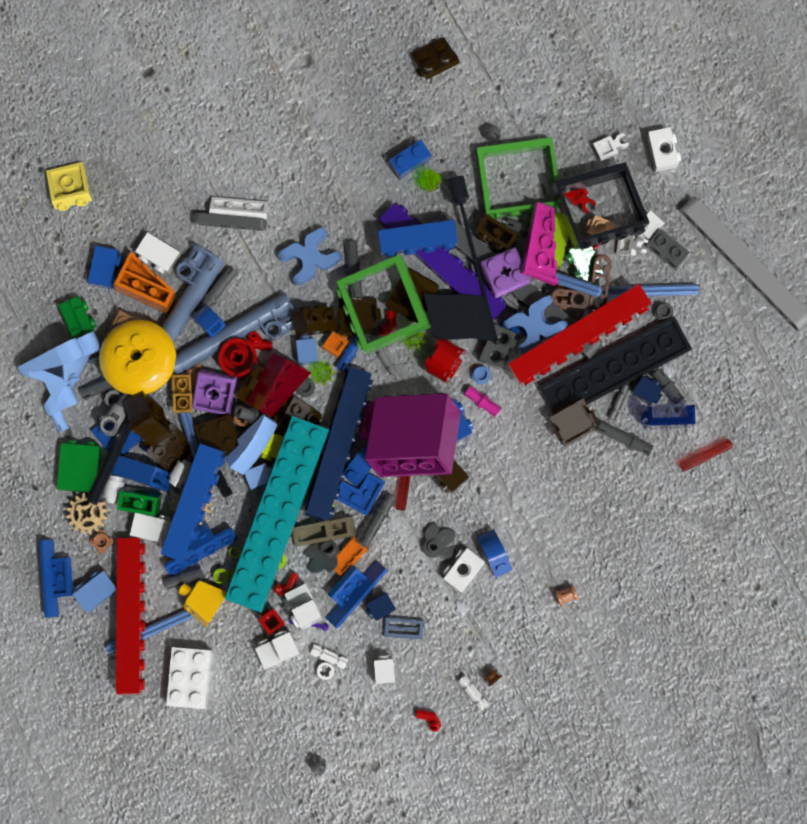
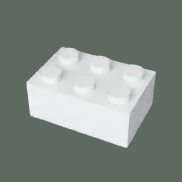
(189, 678)

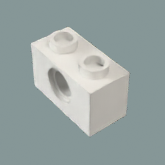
(660, 160)
(460, 581)

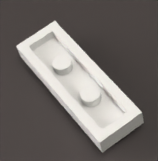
(238, 207)

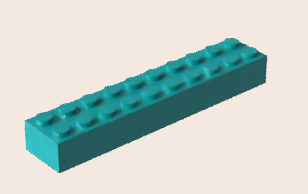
(277, 514)

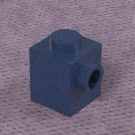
(648, 391)

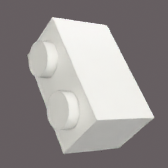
(158, 254)
(150, 527)

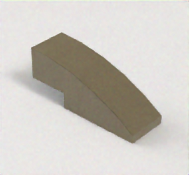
(324, 531)

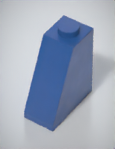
(142, 473)

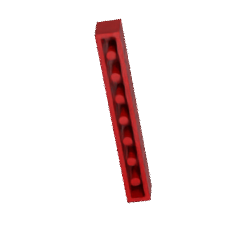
(579, 334)
(129, 616)

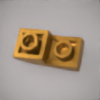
(181, 393)

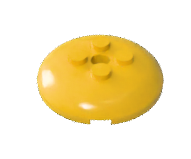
(146, 373)

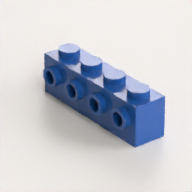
(418, 238)

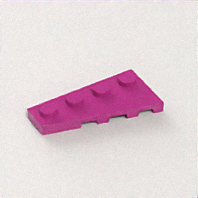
(540, 248)

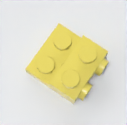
(68, 186)

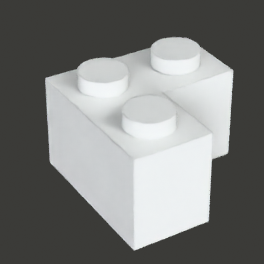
(303, 607)
(277, 650)

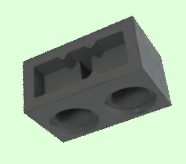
(667, 249)
(502, 349)

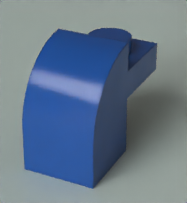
(209, 321)
(358, 468)
(494, 553)

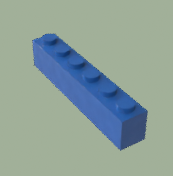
(193, 502)

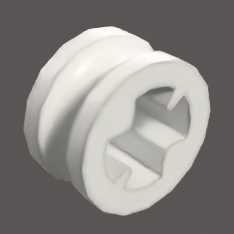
(319, 669)

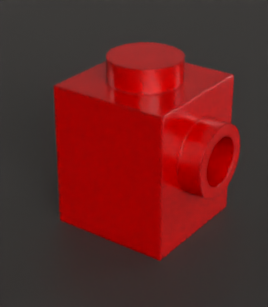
(271, 621)

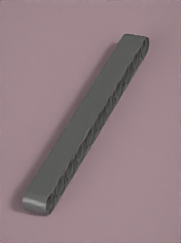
(526, 295)

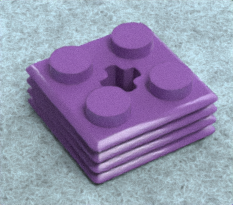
(500, 283)
(204, 399)

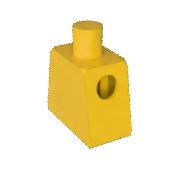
(202, 601)

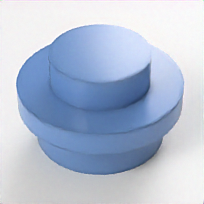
(481, 375)

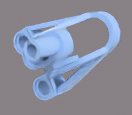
(60, 371)

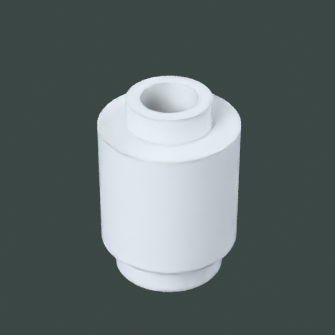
(180, 473)
(112, 489)

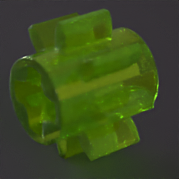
(429, 180)
(417, 343)
(327, 370)

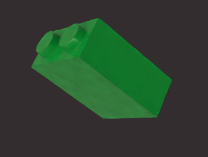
(78, 466)

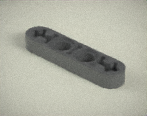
(229, 221)

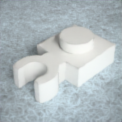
(608, 148)
(629, 246)

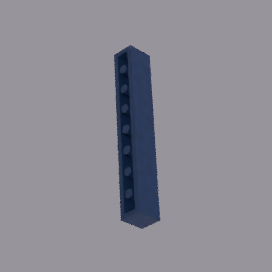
(337, 445)

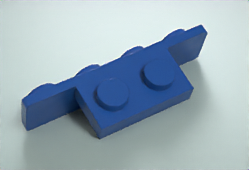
(204, 546)
(55, 578)
(352, 590)

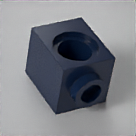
(380, 607)

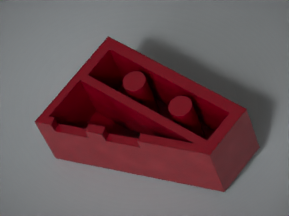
(276, 384)

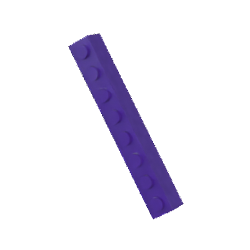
(443, 264)

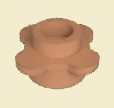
(101, 536)

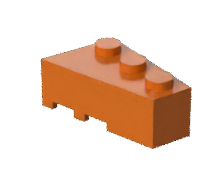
(143, 285)

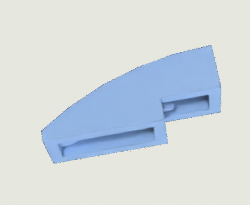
(251, 444)

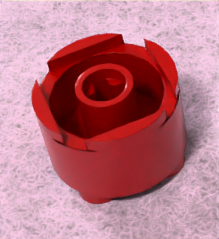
(227, 357)
(444, 360)

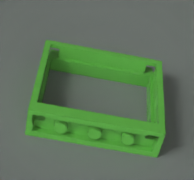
(514, 148)
(349, 309)

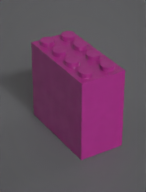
(413, 435)

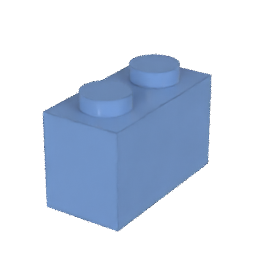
(95, 591)

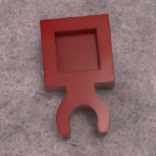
(579, 197)

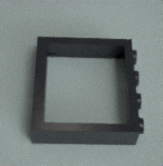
(593, 178)

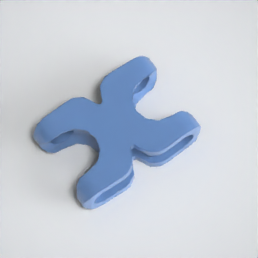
(310, 256)
(535, 324)

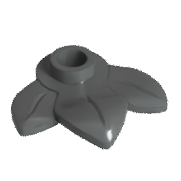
(441, 540)
(321, 558)

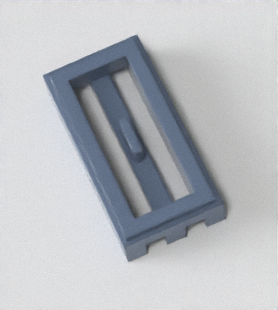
(387, 626)

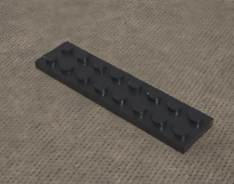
(618, 365)

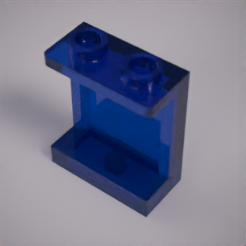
(687, 421)

